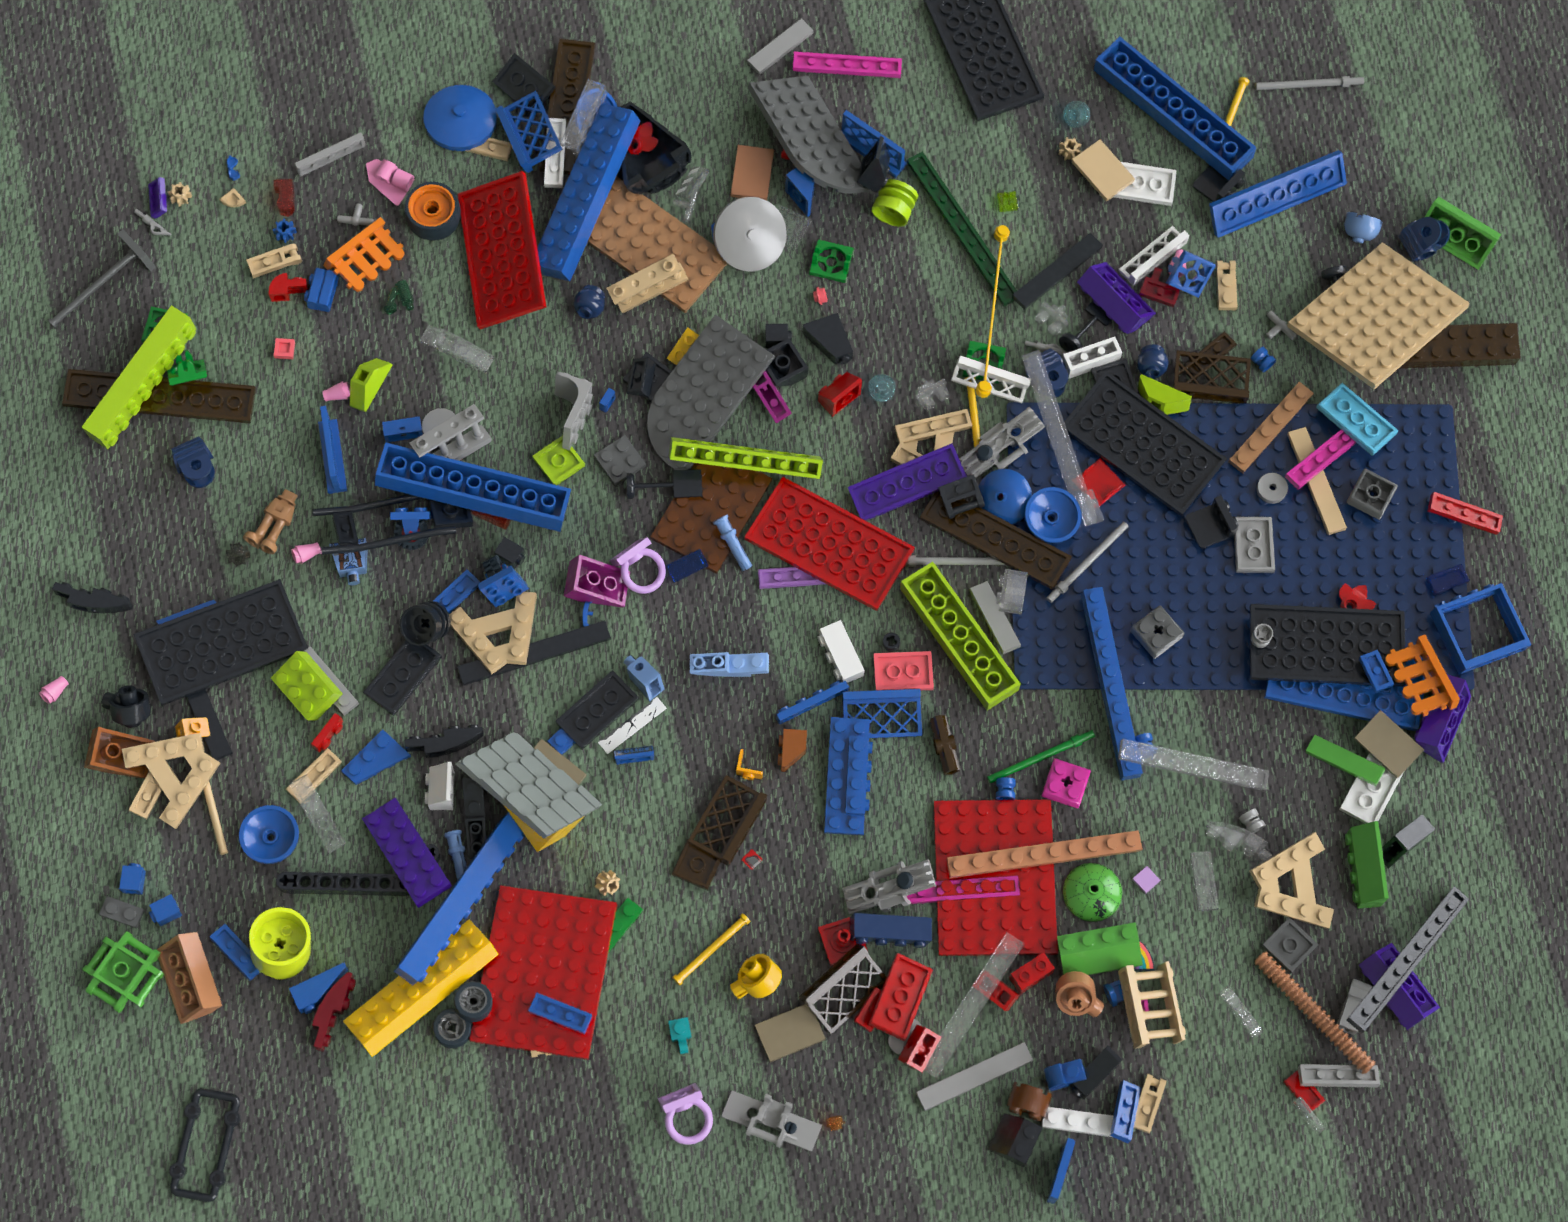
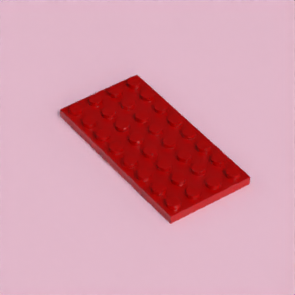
(501, 250)
(829, 543)

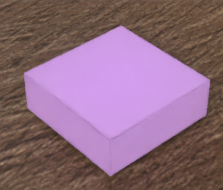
(1146, 880)

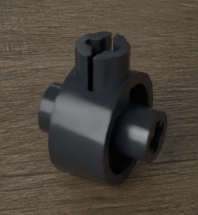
(127, 706)

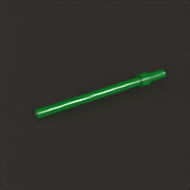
(1075, 741)

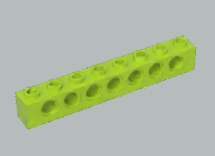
(745, 458)

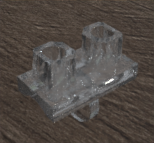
(1055, 316)
(928, 390)
(1089, 507)

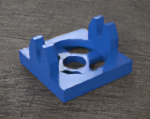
(1201, 276)

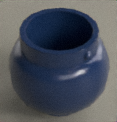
(589, 302)
(1152, 361)

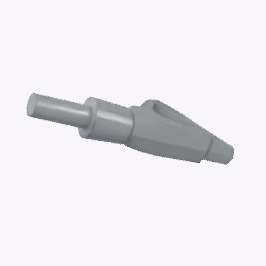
(153, 225)
(1042, 347)

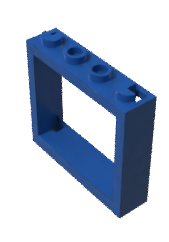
(1508, 613)

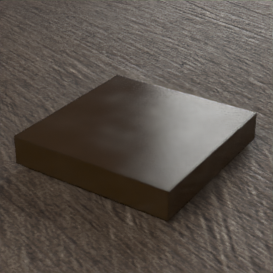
(696, 866)

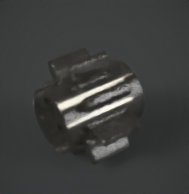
(238, 554)

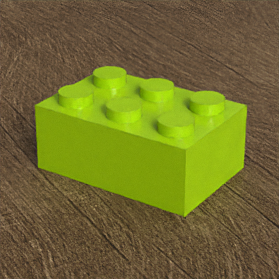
(306, 685)

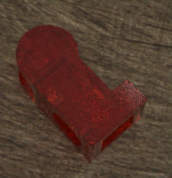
(286, 200)

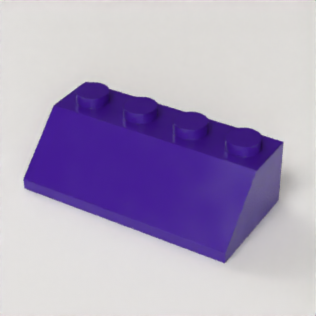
(1115, 297)
(1441, 725)
(1411, 1000)

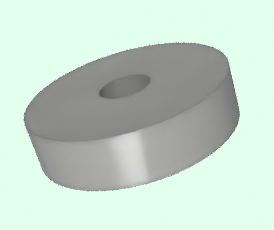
(1268, 495)

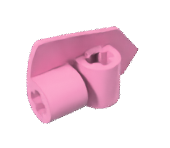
(389, 179)

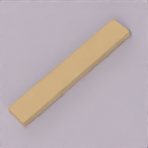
(1318, 485)

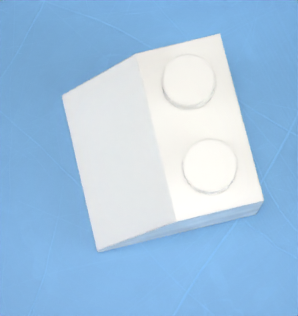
(440, 787)

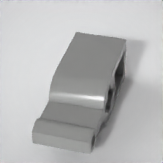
(1356, 993)

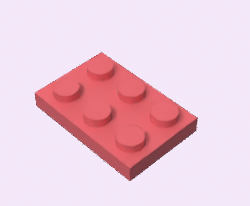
(903, 671)

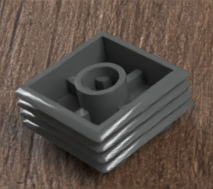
(1383, 493)
(1156, 643)

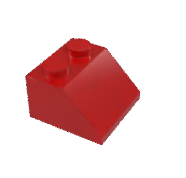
(840, 393)

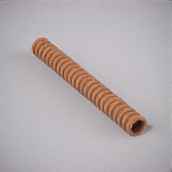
(1314, 1012)

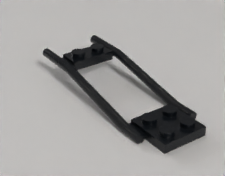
(444, 516)

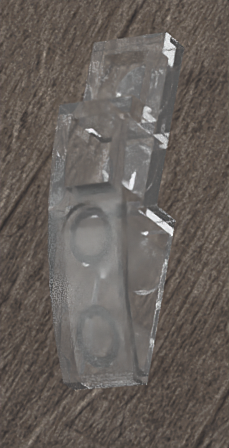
(457, 348)
(317, 814)
(1235, 837)

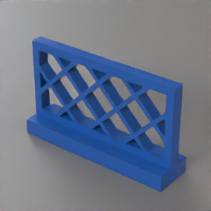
(514, 134)
(863, 137)
(332, 453)
(886, 697)

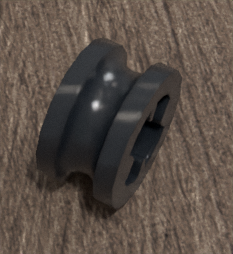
(896, 639)

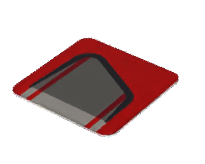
(751, 859)

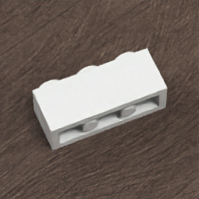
(1092, 356)
(840, 652)

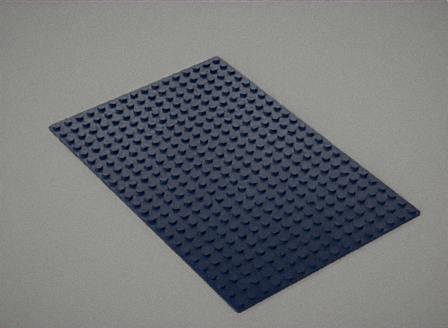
(1199, 588)

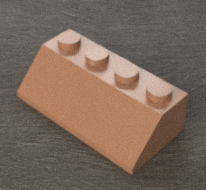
(188, 977)

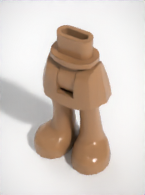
(279, 510)

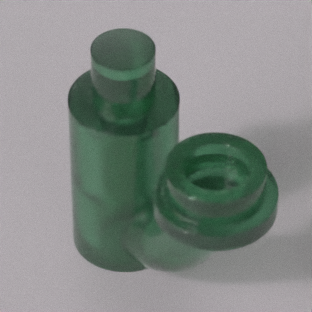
(403, 291)

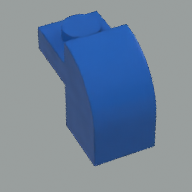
(1064, 1074)

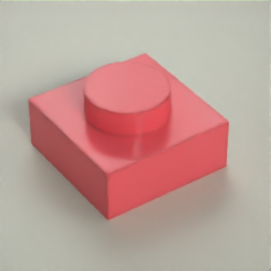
(284, 348)

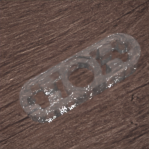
(1240, 1012)

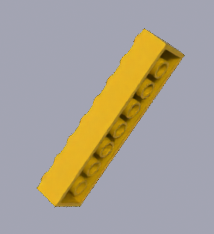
(403, 1004)

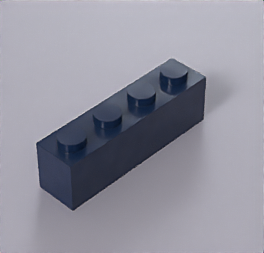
(890, 929)

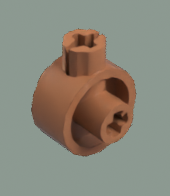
(1077, 995)

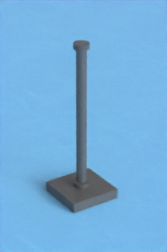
(133, 252)

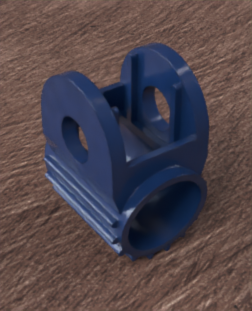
(1424, 237)
(1055, 369)
(194, 456)

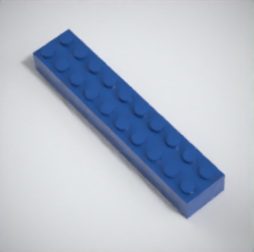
(1174, 108)
(586, 191)
(473, 487)

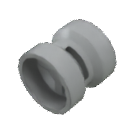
(1264, 632)
(1252, 821)

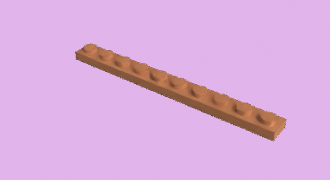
(1044, 854)

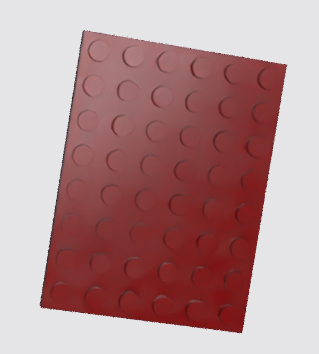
(980, 924)
(548, 948)

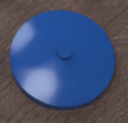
(460, 117)

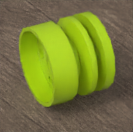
(895, 203)

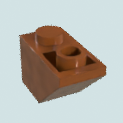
(793, 747)

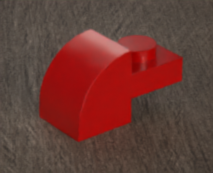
(282, 287)

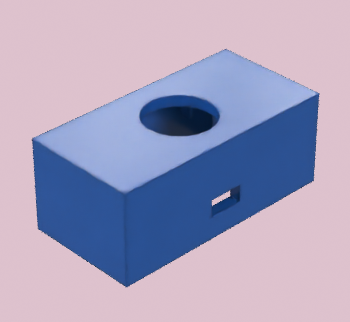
(409, 426)

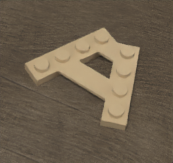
(938, 426)
(475, 631)
(180, 795)
(1303, 905)

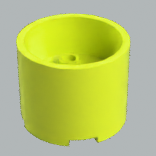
(284, 928)

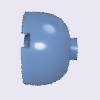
(1362, 227)

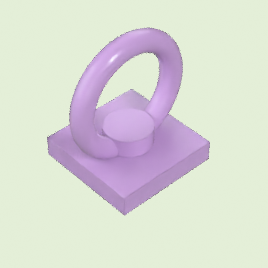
(633, 554)
(680, 1101)

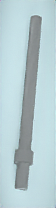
(1344, 81)
(913, 561)
(1062, 586)

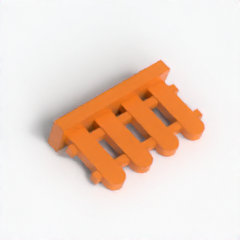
(354, 256)
(1429, 664)

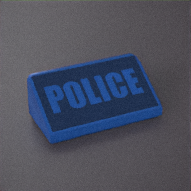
(634, 755)

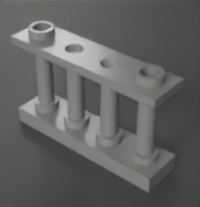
(463, 445)

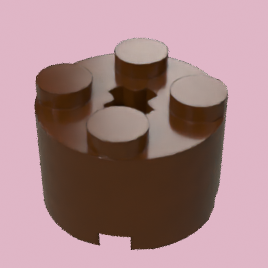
(1028, 1100)

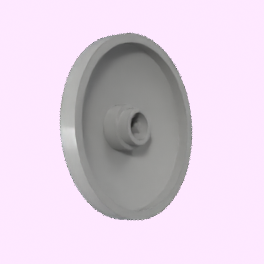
(749, 234)

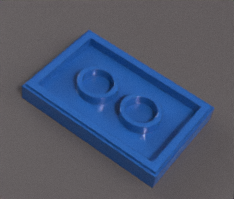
(1061, 1171)

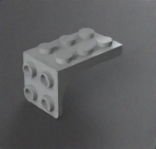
(580, 394)

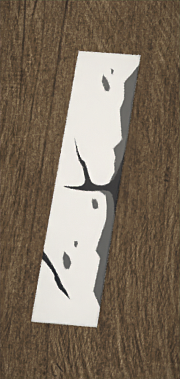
(632, 725)

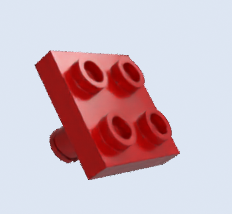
(836, 939)

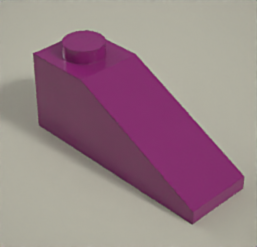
(771, 398)

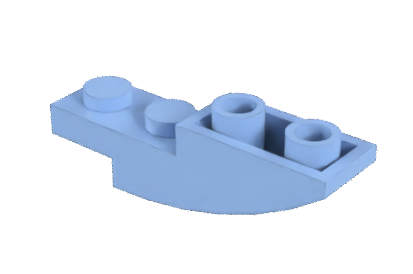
(729, 665)

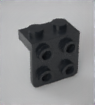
(1216, 186)
(1212, 523)

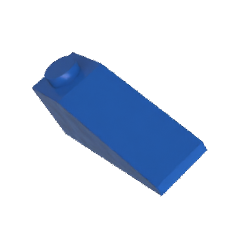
(312, 991)

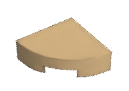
(232, 198)

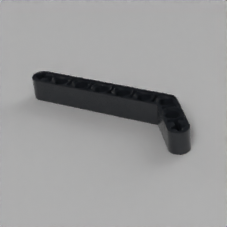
(337, 878)

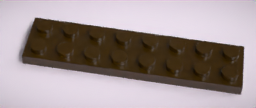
(571, 74)
(999, 540)

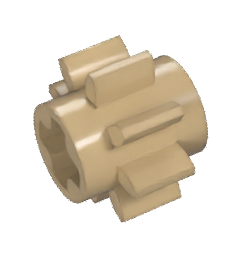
(1069, 148)
(179, 194)
(607, 882)

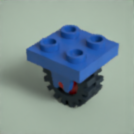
(410, 523)
(501, 582)

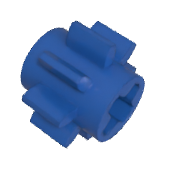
(289, 230)

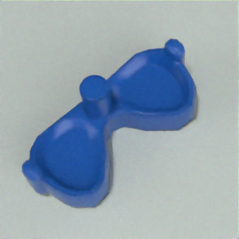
(231, 163)
(585, 613)

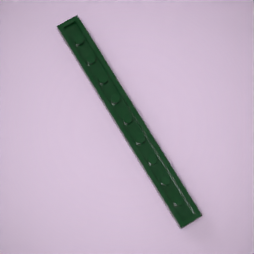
(961, 226)

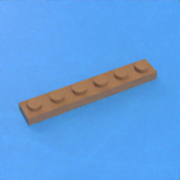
(1271, 427)

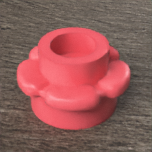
(820, 295)

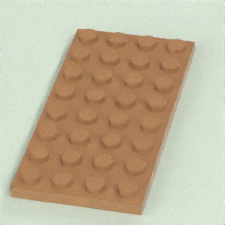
(640, 233)

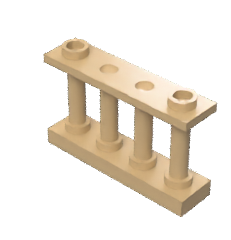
(647, 283)
(1137, 1016)

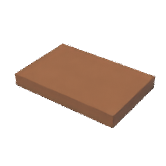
(752, 172)

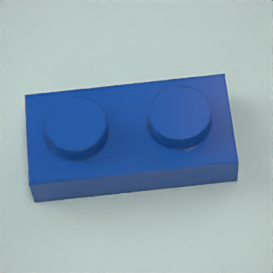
(1376, 671)

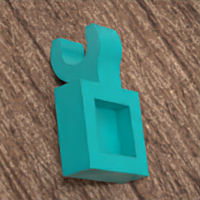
(680, 1032)

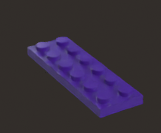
(906, 482)
(407, 852)

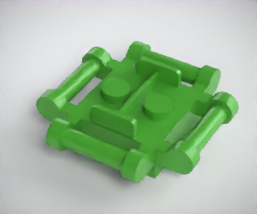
(122, 971)

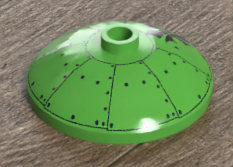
(1088, 904)

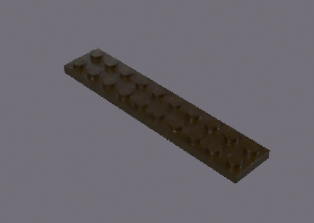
(184, 400)

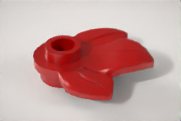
(644, 138)
(1355, 597)

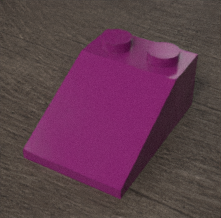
(595, 582)

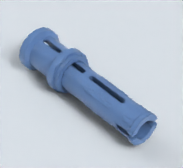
(729, 536)
(457, 851)

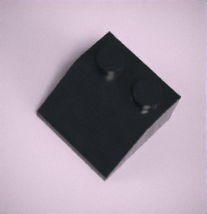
(875, 166)
(787, 365)
(1015, 1139)

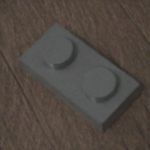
(121, 912)

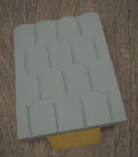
(531, 788)

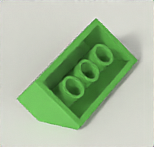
(1468, 237)
(1367, 865)
(1100, 949)

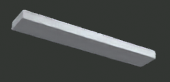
(974, 1076)

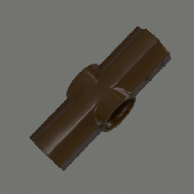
(944, 745)

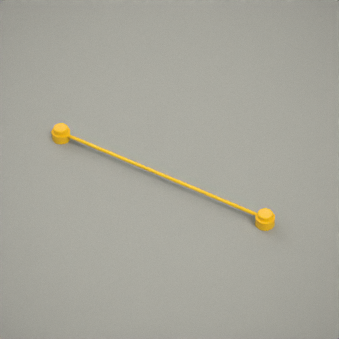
(984, 388)

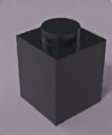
(776, 334)
(510, 553)

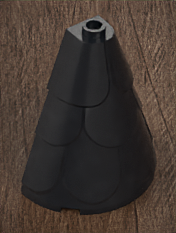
(659, 167)

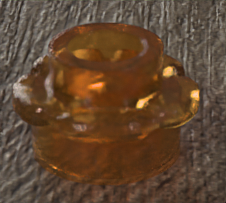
(835, 1122)

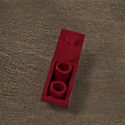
(334, 1002)

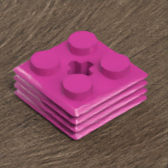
(1055, 789)

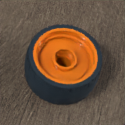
(432, 198)

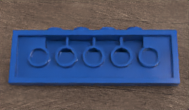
(847, 776)

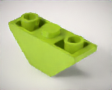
(367, 382)
(1163, 396)

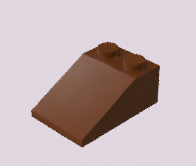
(106, 752)

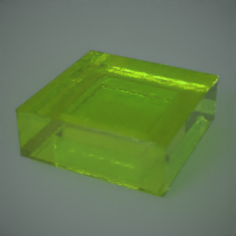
(1007, 201)

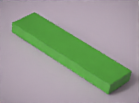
(1345, 760)

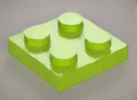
(558, 462)

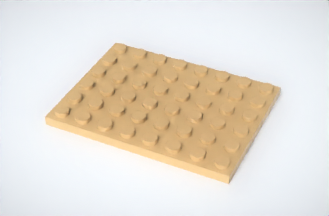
(1378, 315)

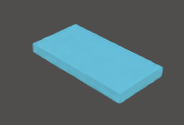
(1357, 419)

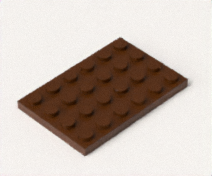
(689, 520)

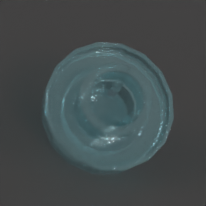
(1076, 114)
(881, 388)

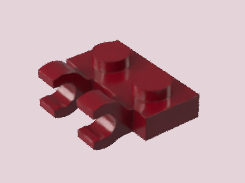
(1158, 290)

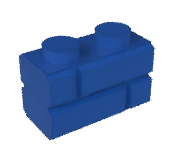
(322, 290)

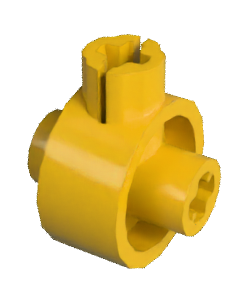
(757, 977)

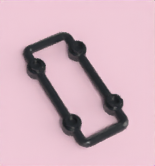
(217, 1177)

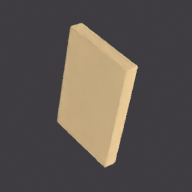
(1103, 170)

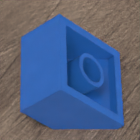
(800, 189)

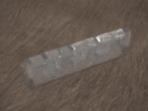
(583, 116)

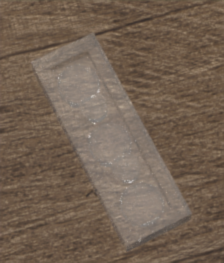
(1204, 881)

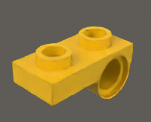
(682, 346)

